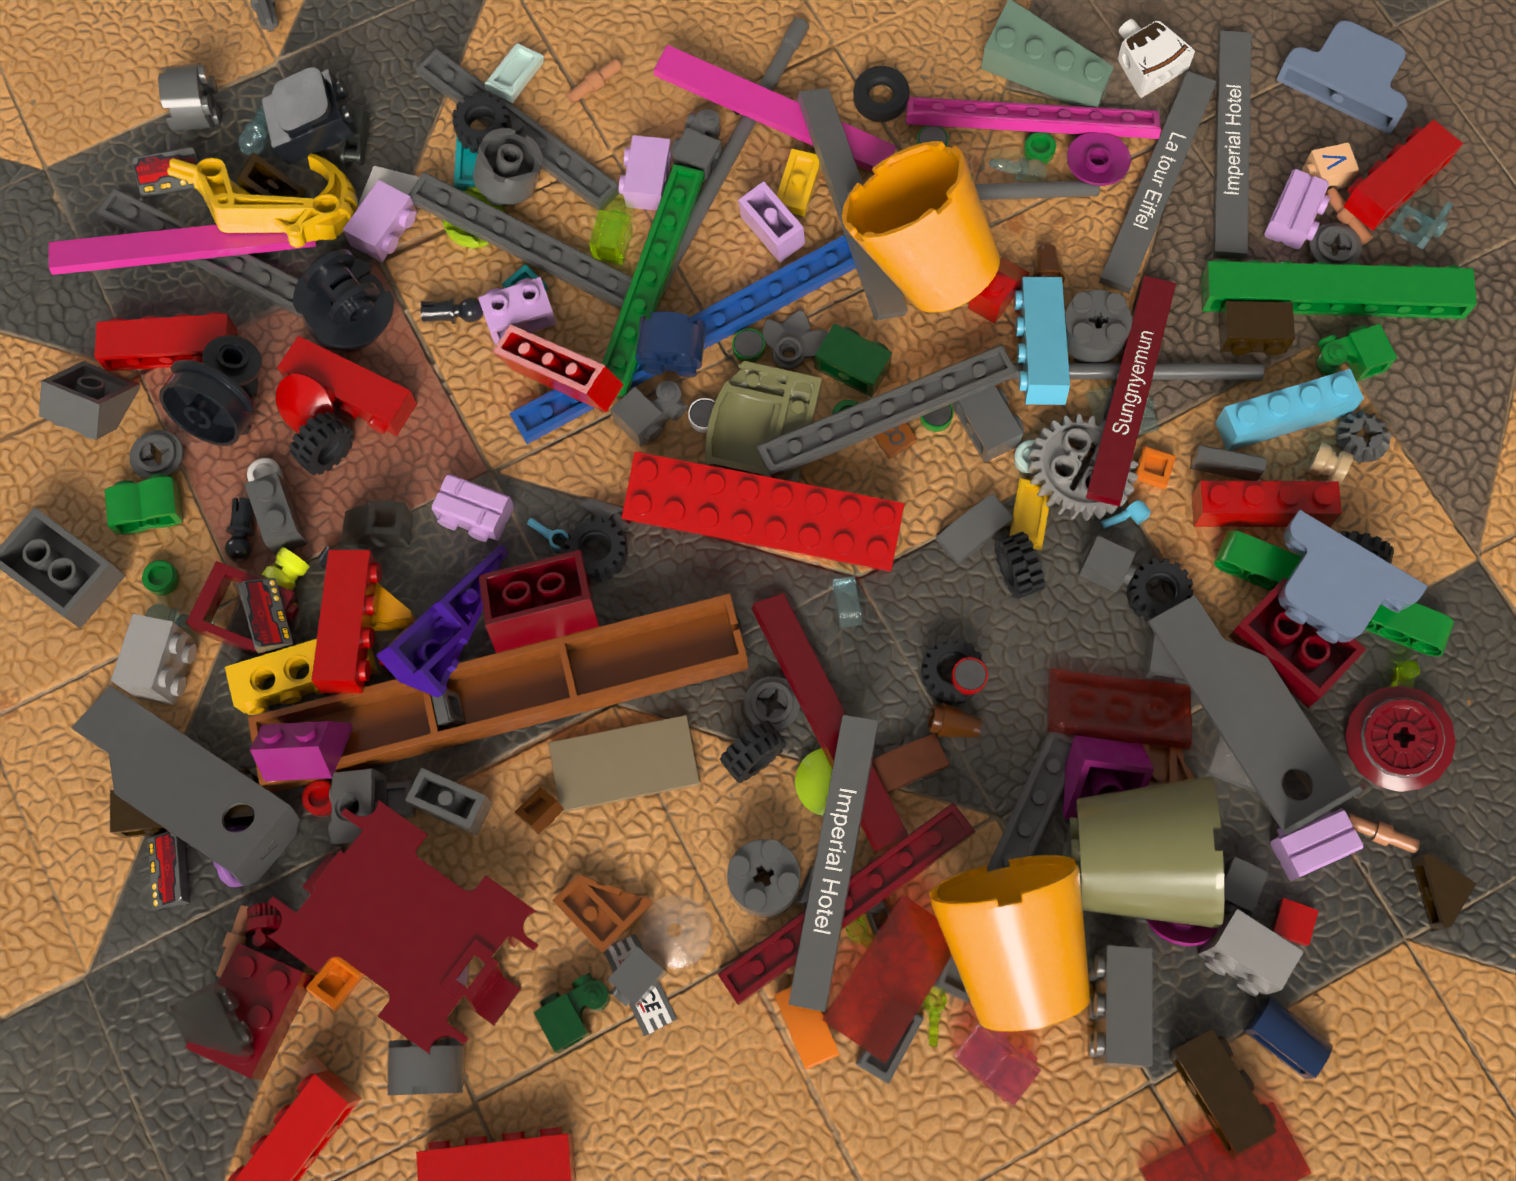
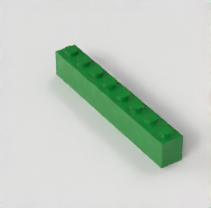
(1343, 289)

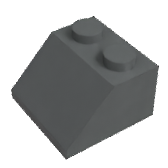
(86, 399)

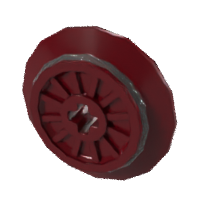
(1380, 756)

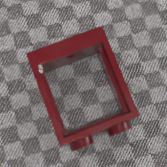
(211, 598)

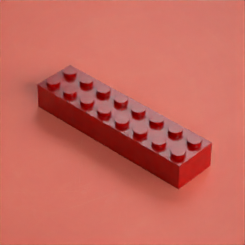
(763, 511)

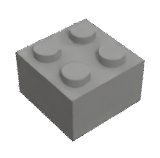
(154, 660)
(1250, 954)

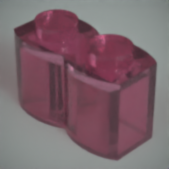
(997, 1063)

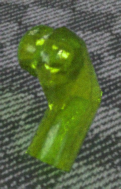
(1405, 674)

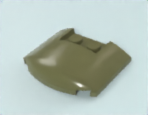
(756, 408)

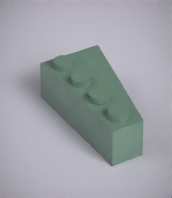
(1044, 59)

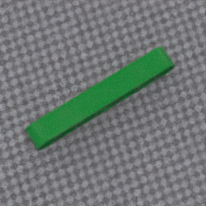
(1268, 564)

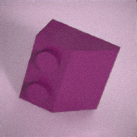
(300, 749)
(1102, 768)

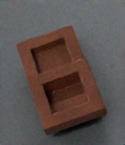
(910, 763)

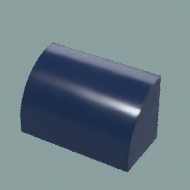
(1289, 1039)

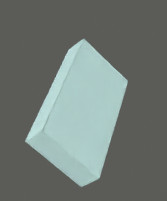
(514, 72)

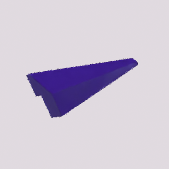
(431, 644)

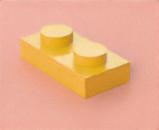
(799, 181)

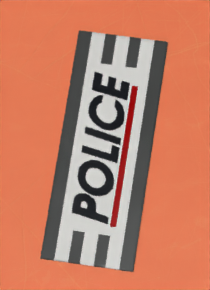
(655, 1009)

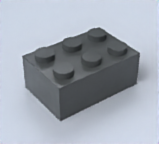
(58, 568)
(1121, 1007)

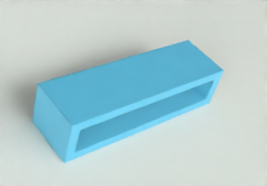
(1043, 341)
(1288, 410)

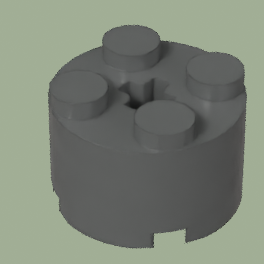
(189, 96)
(507, 167)
(1097, 326)
(772, 859)
(417, 1072)

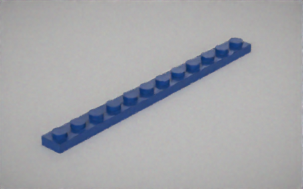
(721, 321)

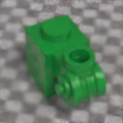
(1364, 350)

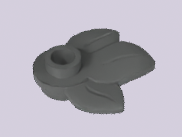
(792, 337)

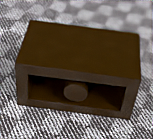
(1256, 327)

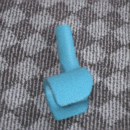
(1137, 511)
(548, 534)

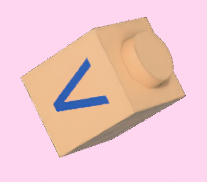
(1333, 164)

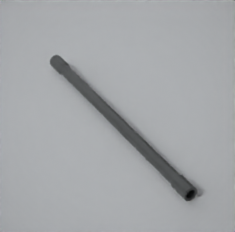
(789, 44)

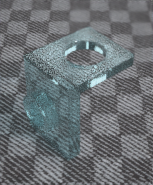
(1428, 226)

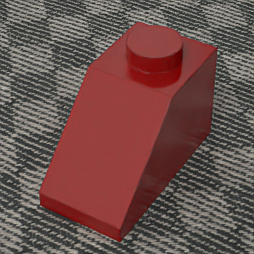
(1000, 292)

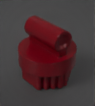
(263, 921)

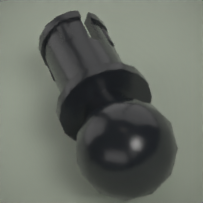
(468, 309)
(238, 547)

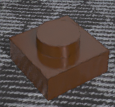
(539, 810)

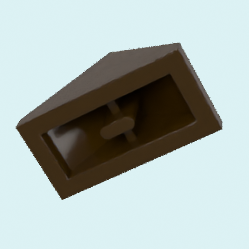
(262, 178)
(1441, 890)

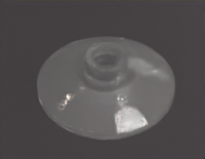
(680, 950)

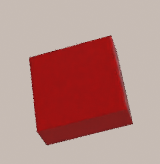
(1294, 921)

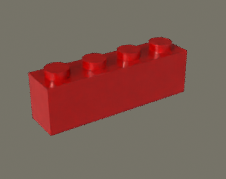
(1402, 174)
(157, 341)
(558, 368)
(356, 389)
(1264, 502)
(346, 621)
(300, 1130)
(512, 1159)

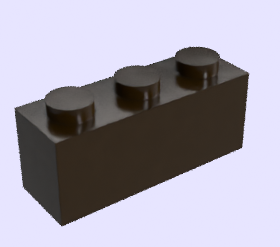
(1223, 1093)

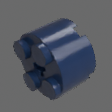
(670, 344)

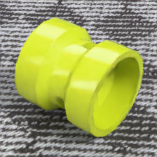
(286, 569)

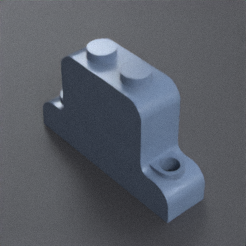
(1351, 75)
(1340, 582)

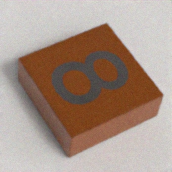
(895, 440)

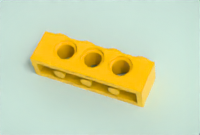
(248, 677)

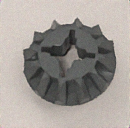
(1348, 244)
(1353, 444)
(143, 453)
(764, 690)

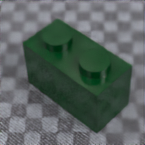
(853, 359)

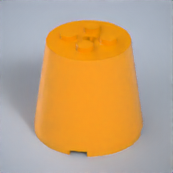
(925, 226)
(1017, 940)

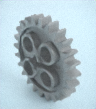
(1054, 452)

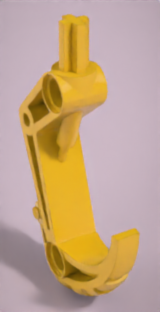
(300, 218)

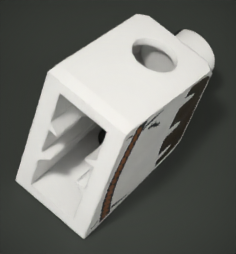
(1152, 55)

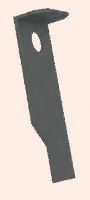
(1253, 715)
(187, 787)

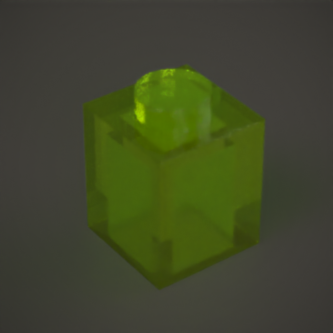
(611, 236)

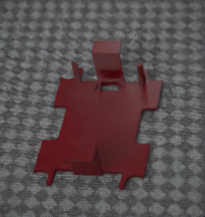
(406, 928)

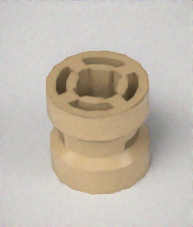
(1328, 463)

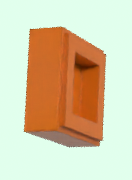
(1154, 467)

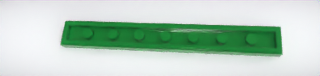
(653, 270)

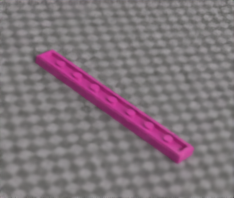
(759, 103)
(1032, 117)
(159, 247)

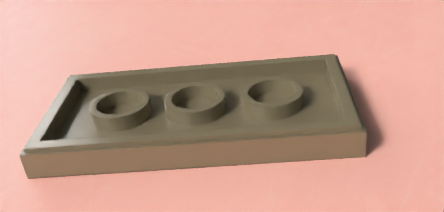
(624, 763)

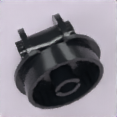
(342, 302)
(217, 395)

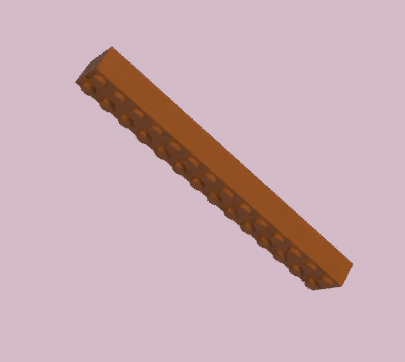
(530, 685)

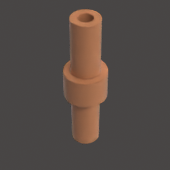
(594, 81)
(1346, 217)
(1384, 833)
(232, 939)

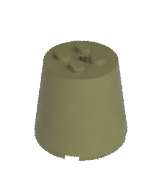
(1151, 853)

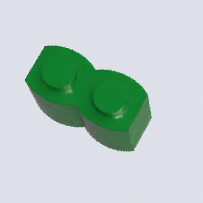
(143, 505)

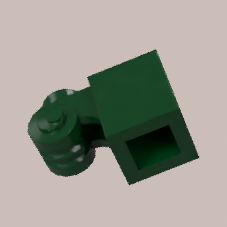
(562, 1015)

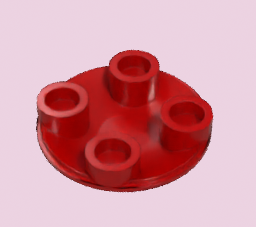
(301, 398)

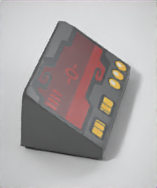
(153, 174)
(265, 614)
(168, 871)

